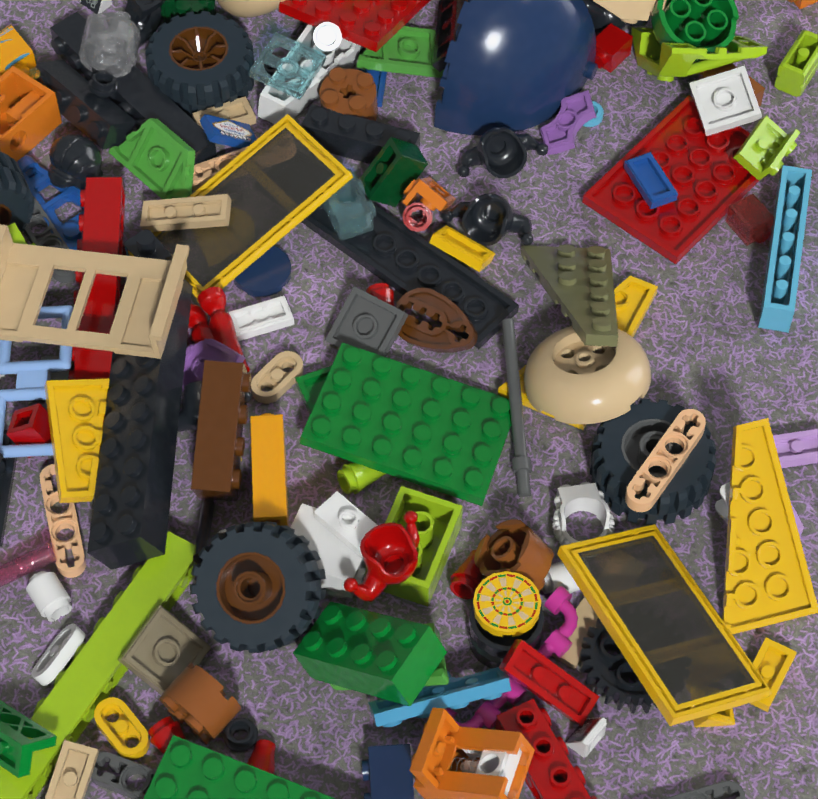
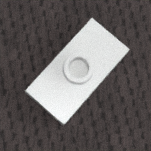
(262, 318)
(344, 521)

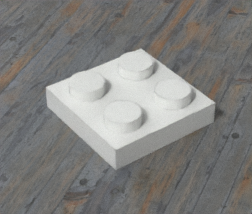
(725, 100)

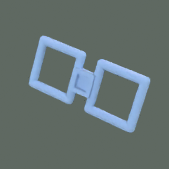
(31, 382)

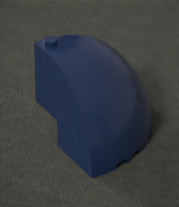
(514, 64)

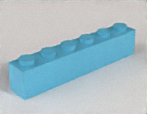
(785, 249)

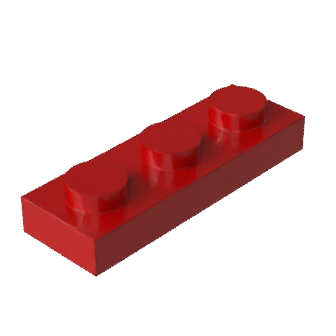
(549, 682)

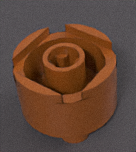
(350, 93)
(515, 550)
(199, 702)

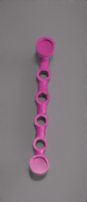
(556, 643)

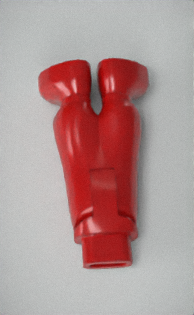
(221, 324)

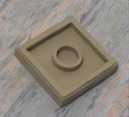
(162, 650)

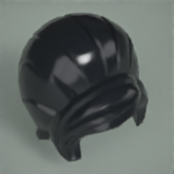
(73, 160)

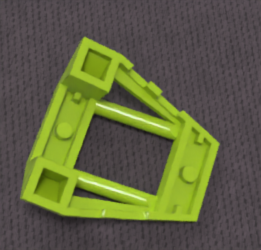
(678, 59)

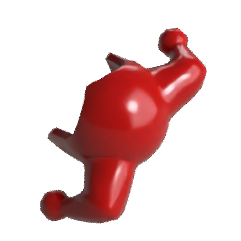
(389, 557)

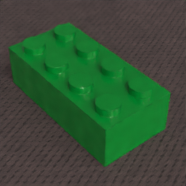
(370, 653)

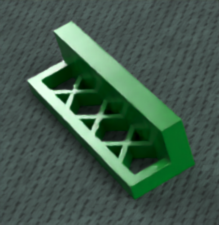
(15, 747)

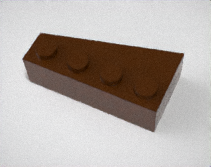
(220, 431)

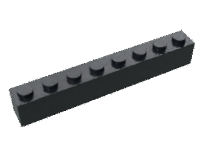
(134, 92)

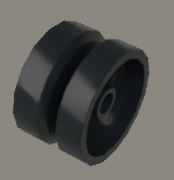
(492, 649)

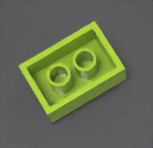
(438, 529)

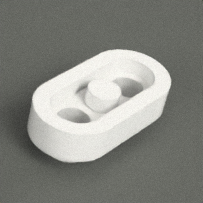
(58, 654)

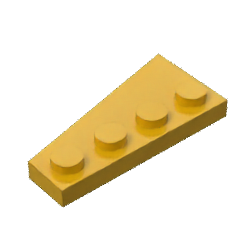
(76, 426)

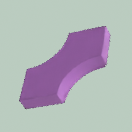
(574, 113)

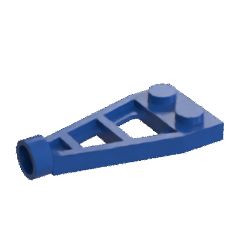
(69, 230)

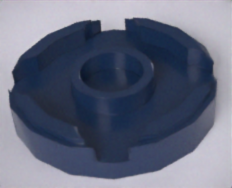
(266, 274)

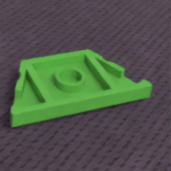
(405, 53)
(158, 159)

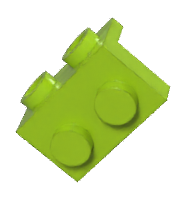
(765, 148)

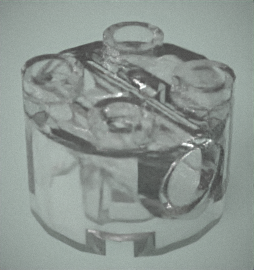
(110, 43)

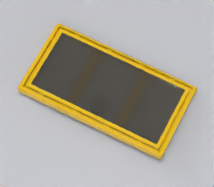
(271, 192)
(663, 624)

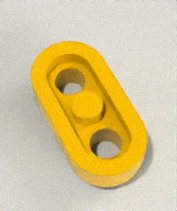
(123, 729)

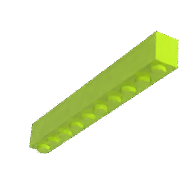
(96, 663)

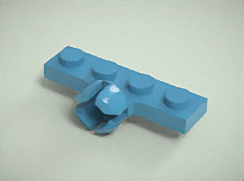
(455, 695)

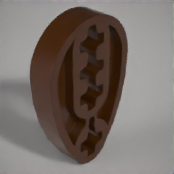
(436, 307)

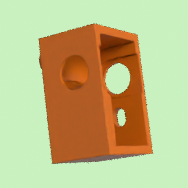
(26, 113)

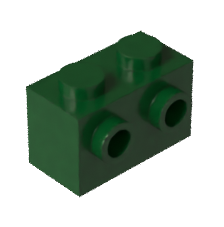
(393, 171)

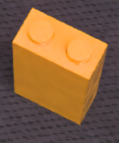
(269, 469)

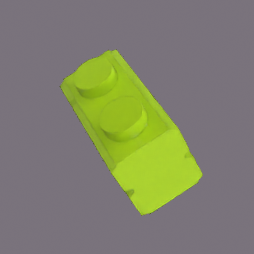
(798, 65)

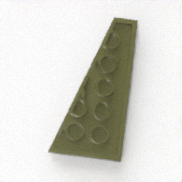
(582, 286)

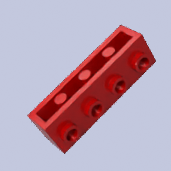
(550, 769)

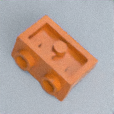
(432, 194)

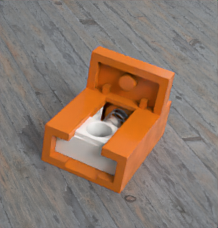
(469, 761)

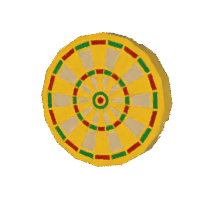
(506, 604)

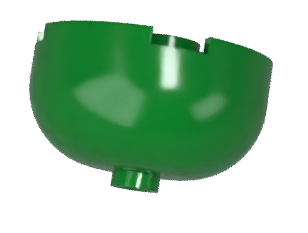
(695, 22)

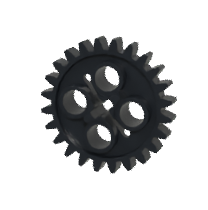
(599, 662)

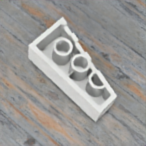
(277, 104)

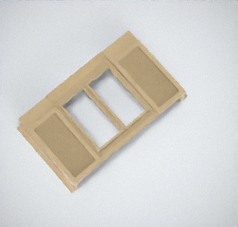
(142, 313)

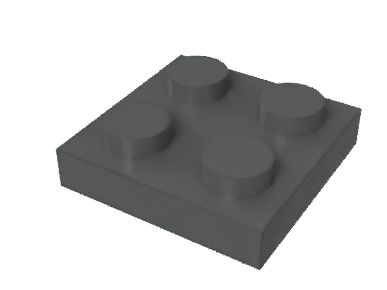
(367, 323)

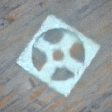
(298, 50)

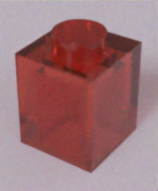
(750, 220)

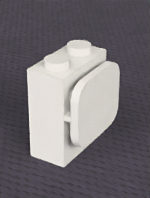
(336, 557)

